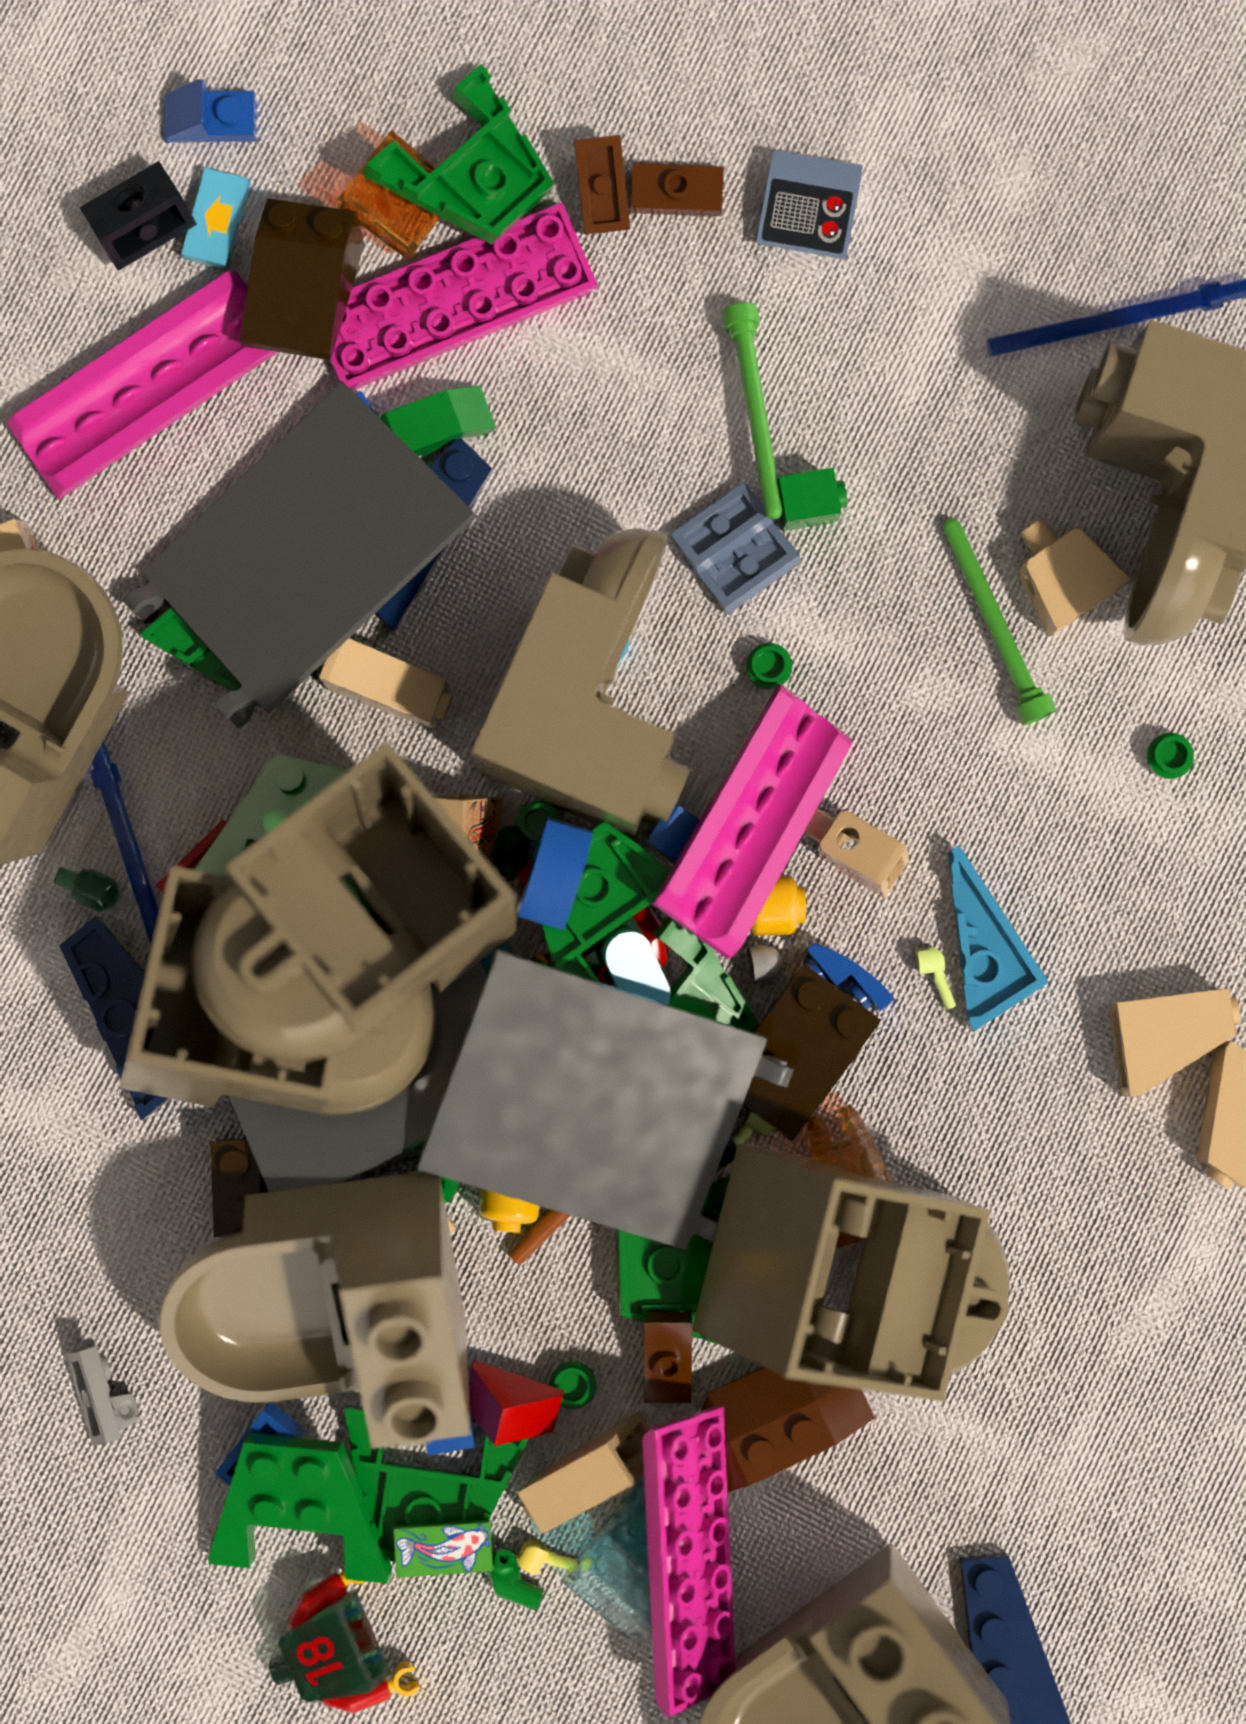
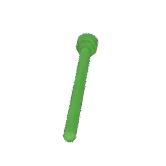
(741, 324)
(1032, 701)

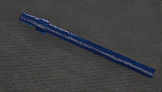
(1208, 297)
(106, 778)

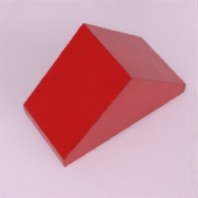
(511, 1405)

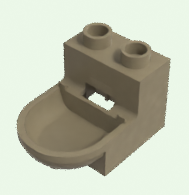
(1177, 416)
(55, 688)
(552, 717)
(297, 961)
(187, 1058)
(922, 1295)
(271, 1323)
(861, 1656)

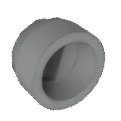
(763, 963)

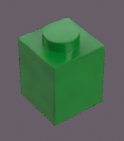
(811, 498)

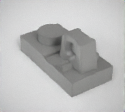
(103, 1414)

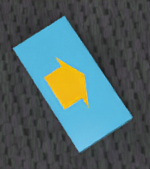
(218, 218)

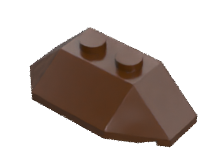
(782, 1422)

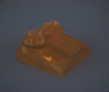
(385, 213)

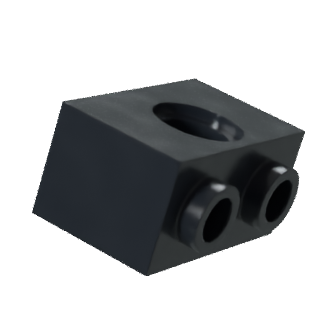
(138, 215)

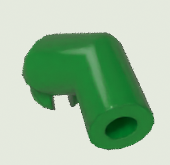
(509, 1583)

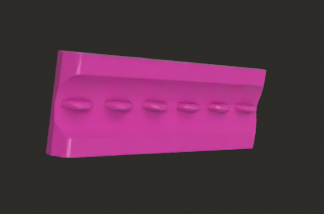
(460, 297)
(138, 386)
(753, 823)
(689, 1558)

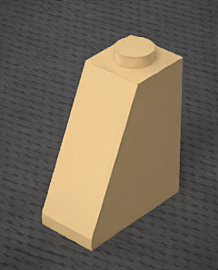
(386, 684)
(1168, 1033)
(1224, 1121)
(587, 1475)

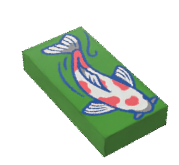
(443, 1548)

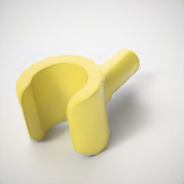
(534, 1554)

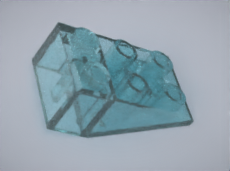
(614, 1568)

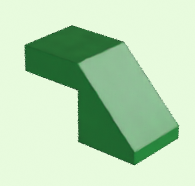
(441, 418)

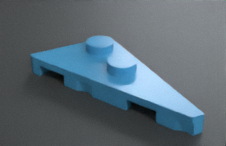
(992, 956)

